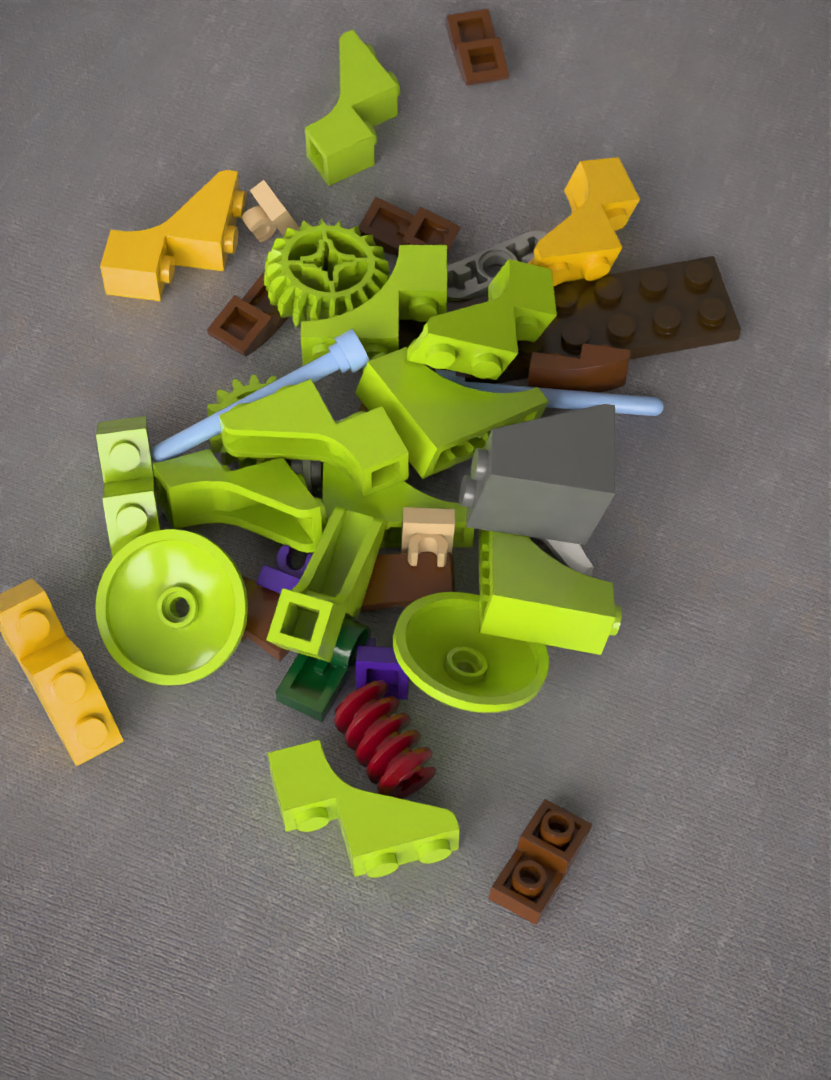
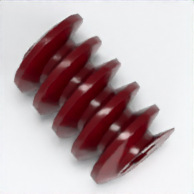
(380, 741)

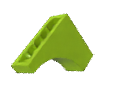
(436, 416)
(387, 505)
(540, 599)

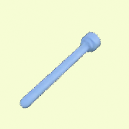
(343, 355)
(572, 399)

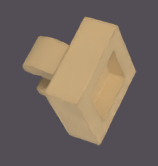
(268, 216)
(427, 532)

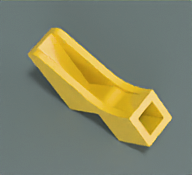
(194, 237)
(586, 240)
(57, 672)

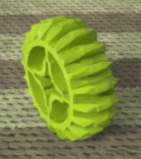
(323, 271)

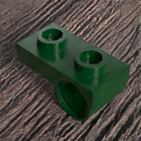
(314, 683)

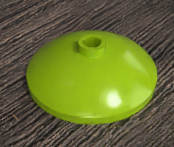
(140, 600)
(459, 666)

